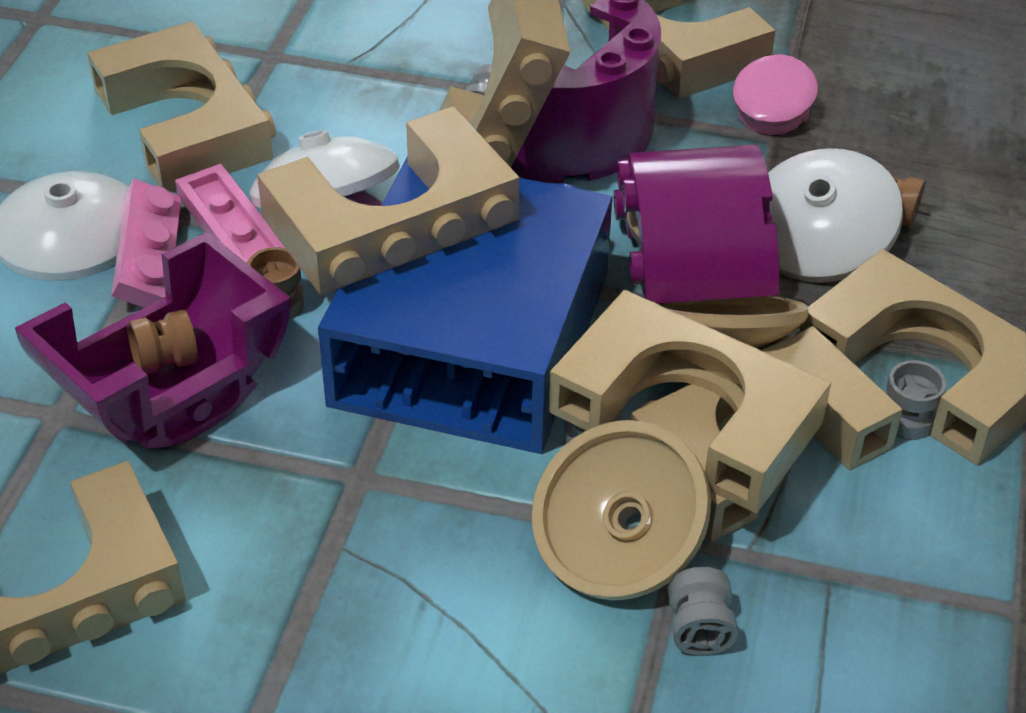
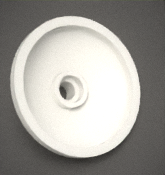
(345, 162)
(62, 225)
(835, 232)

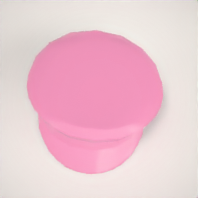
(775, 94)

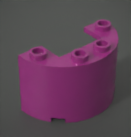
(602, 105)
(699, 223)
(235, 325)

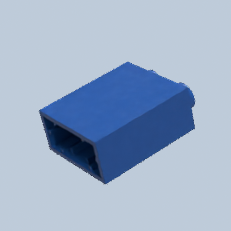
(473, 328)

